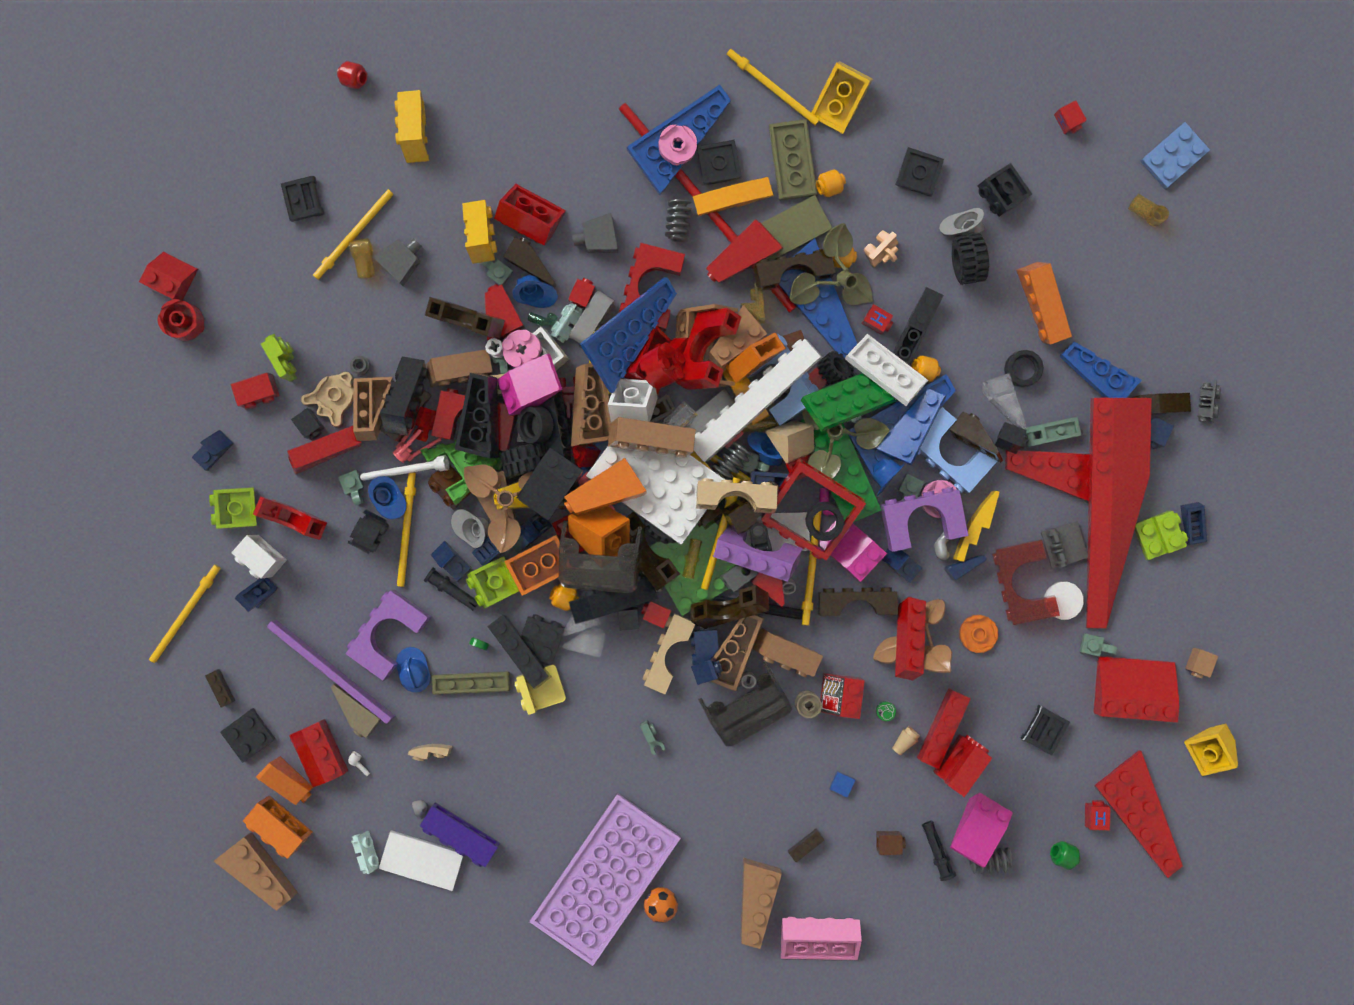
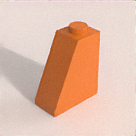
(755, 357)
(285, 781)

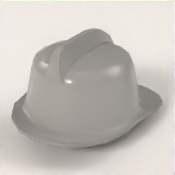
(963, 223)
(470, 527)

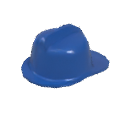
(534, 292)
(766, 450)
(884, 472)
(387, 497)
(413, 669)

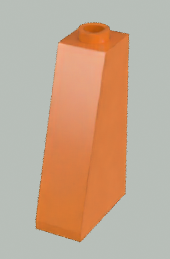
(606, 489)

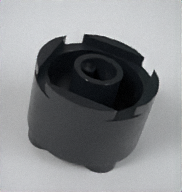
(368, 531)

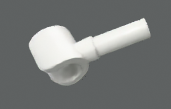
(354, 760)

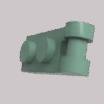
(1053, 431)

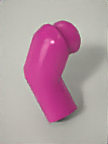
(824, 497)

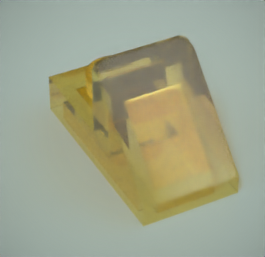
(757, 307)

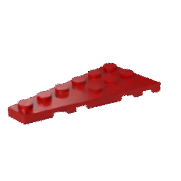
(1058, 470)
(1136, 803)

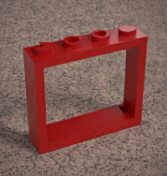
(829, 483)

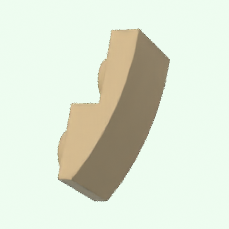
(423, 752)

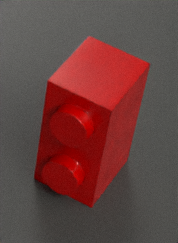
(255, 390)

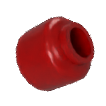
(352, 75)

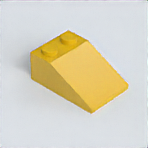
(841, 96)

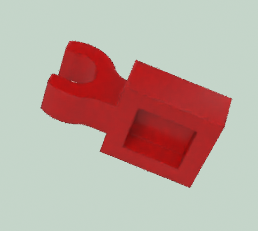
(425, 421)

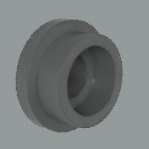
(354, 362)

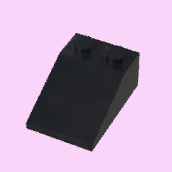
(549, 484)

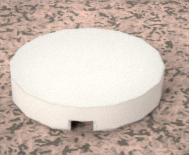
(1068, 599)

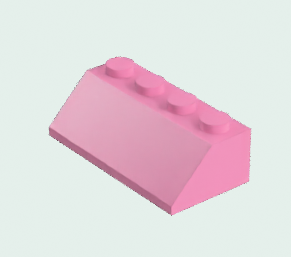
(820, 938)

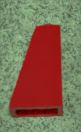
(744, 252)
(322, 450)

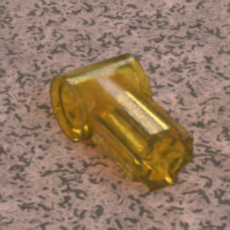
(1146, 209)
(361, 252)

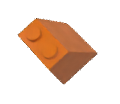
(600, 531)

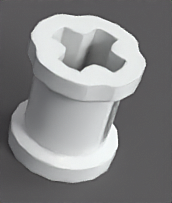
(490, 346)

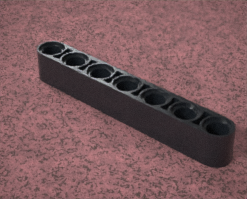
(560, 437)

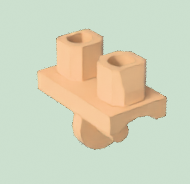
(885, 251)

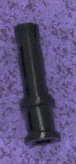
(444, 584)
(940, 859)

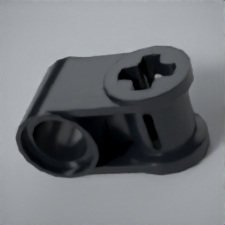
(762, 541)

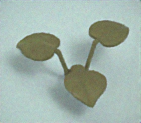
(856, 286)
(869, 436)

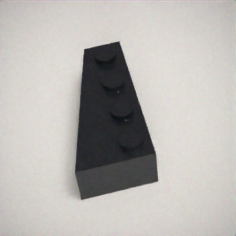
(404, 395)
(479, 418)
(605, 603)

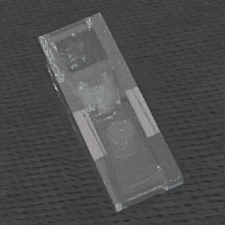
(1003, 397)

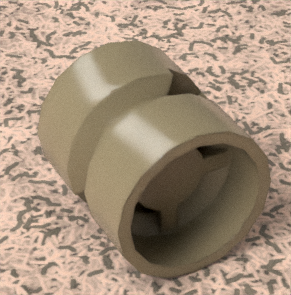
(808, 704)

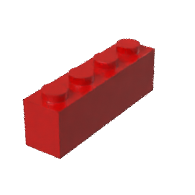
(910, 639)
(943, 728)

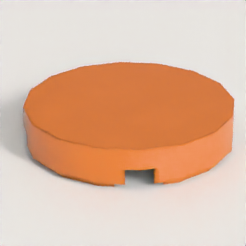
(978, 633)

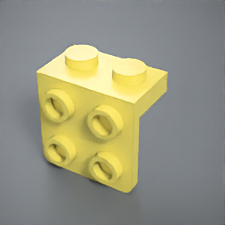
(545, 695)

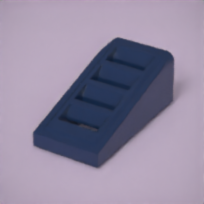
(1188, 524)
(486, 552)
(961, 568)

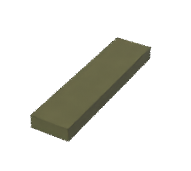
(470, 682)

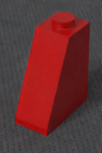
(500, 306)

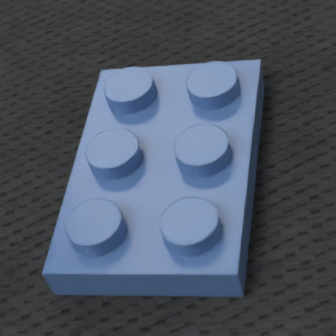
(1174, 155)

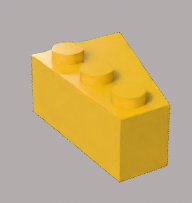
(411, 126)
(479, 231)

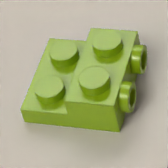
(279, 354)
(233, 508)
(1160, 534)
(492, 583)

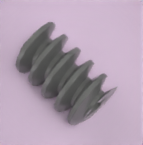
(677, 218)
(732, 461)
(998, 859)

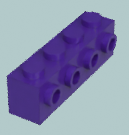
(459, 834)

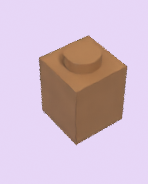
(1201, 663)

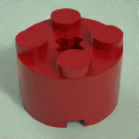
(171, 316)
(662, 365)

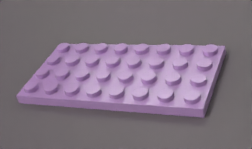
(605, 879)

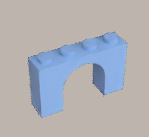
(792, 404)
(964, 476)

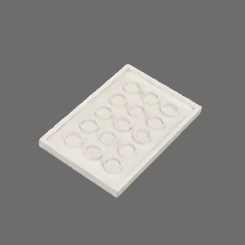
(669, 488)

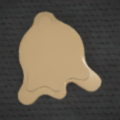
(332, 396)

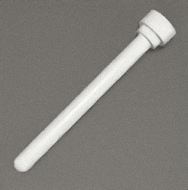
(440, 463)

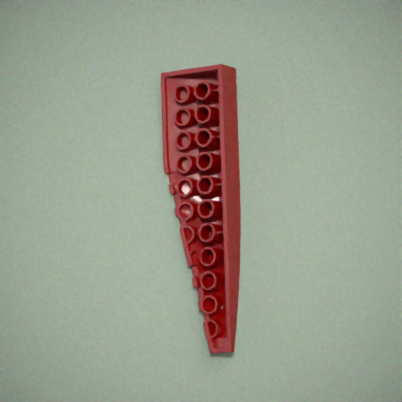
(1116, 491)

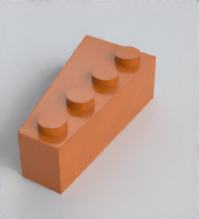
(1045, 302)

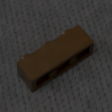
(220, 688)
(806, 845)

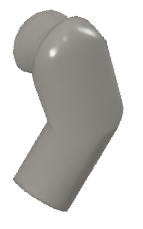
(941, 548)

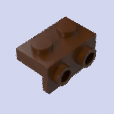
(442, 480)

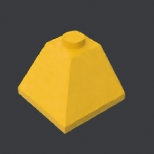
(1213, 750)

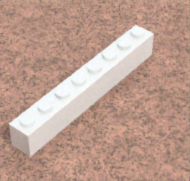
(756, 399)

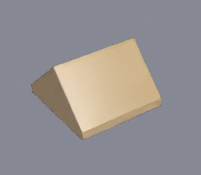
(792, 440)

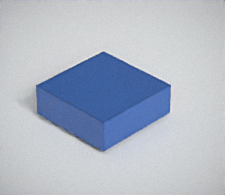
(842, 784)

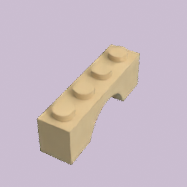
(761, 497)
(659, 676)

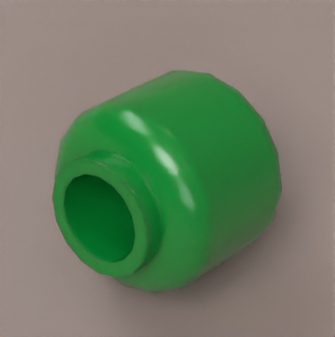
(1065, 855)

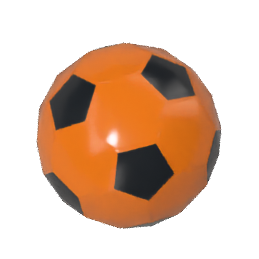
(661, 905)

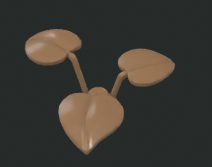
(480, 481)
(935, 658)

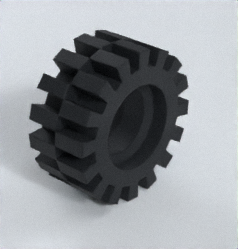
(835, 368)

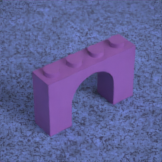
(897, 513)
(778, 564)
(364, 647)

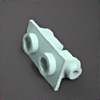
(569, 315)
(368, 860)

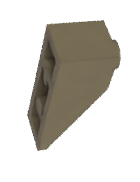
(357, 715)

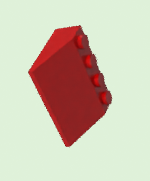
(1136, 689)

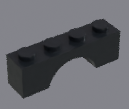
(519, 652)

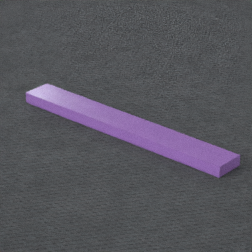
(330, 671)

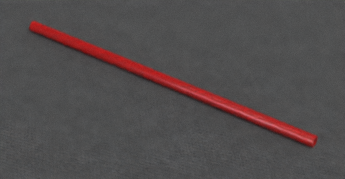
(693, 191)

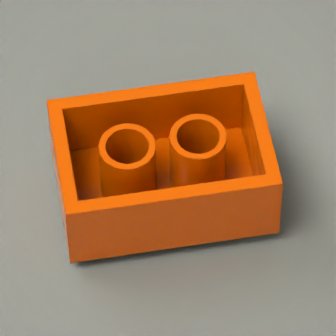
(536, 565)
(277, 827)

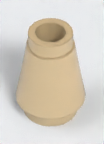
(905, 740)

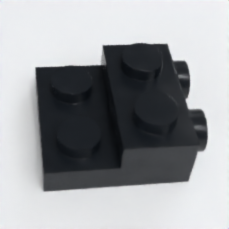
(1004, 190)
(542, 637)

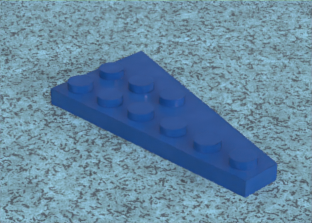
(697, 116)
(825, 311)
(623, 336)
(893, 415)

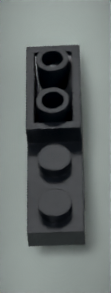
(917, 325)

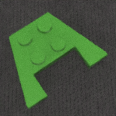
(460, 461)

